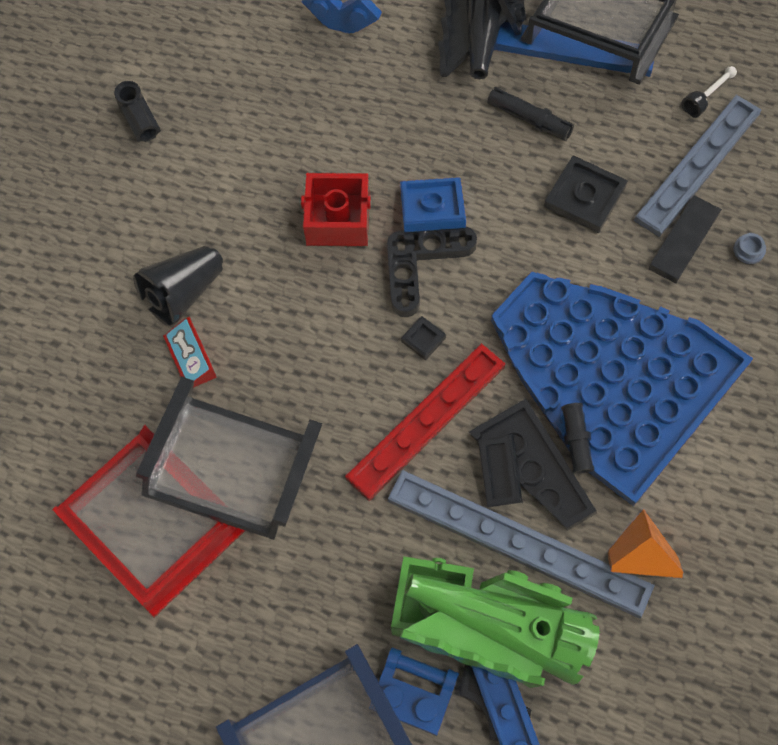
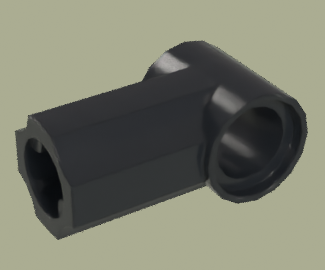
(136, 111)

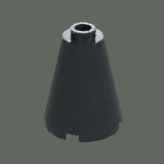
(177, 282)

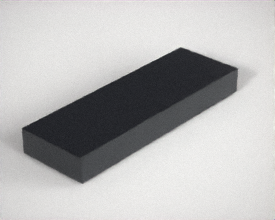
(684, 239)

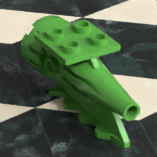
(505, 627)

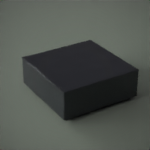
(423, 338)

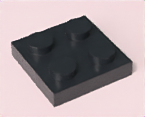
(585, 194)

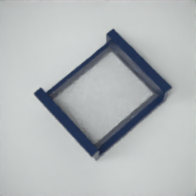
(331, 709)

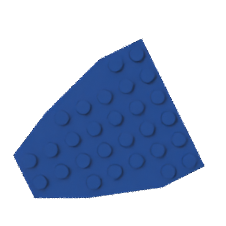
(632, 367)

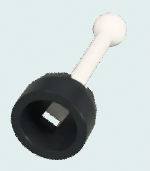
(696, 102)

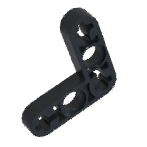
(409, 258)

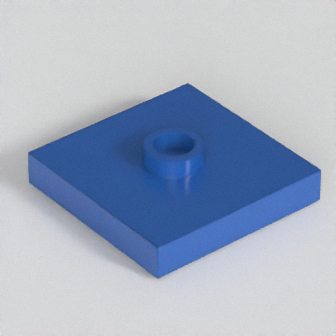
(432, 204)

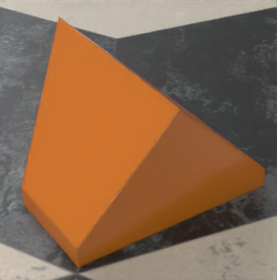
(644, 551)

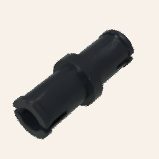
(577, 438)

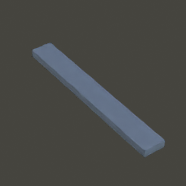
(521, 544)

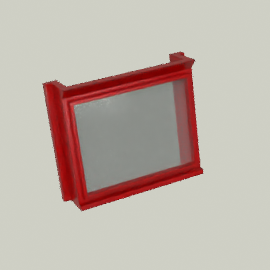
(138, 539)

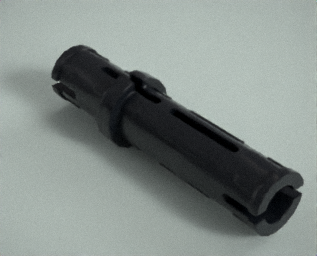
(525, 111)

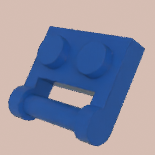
(412, 704)

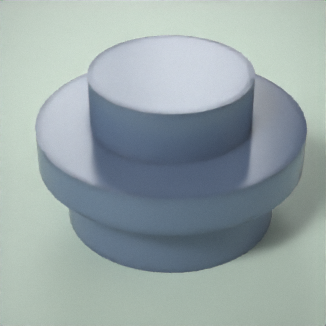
(750, 248)

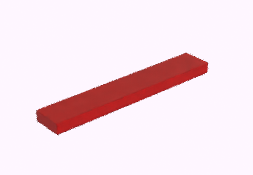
(425, 422)

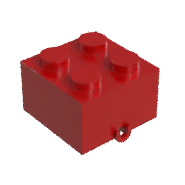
(336, 209)

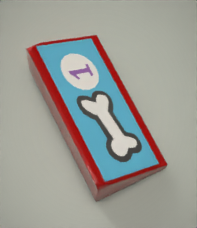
(189, 353)

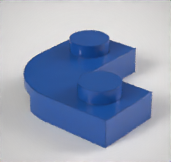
(345, 16)

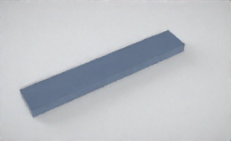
(697, 166)

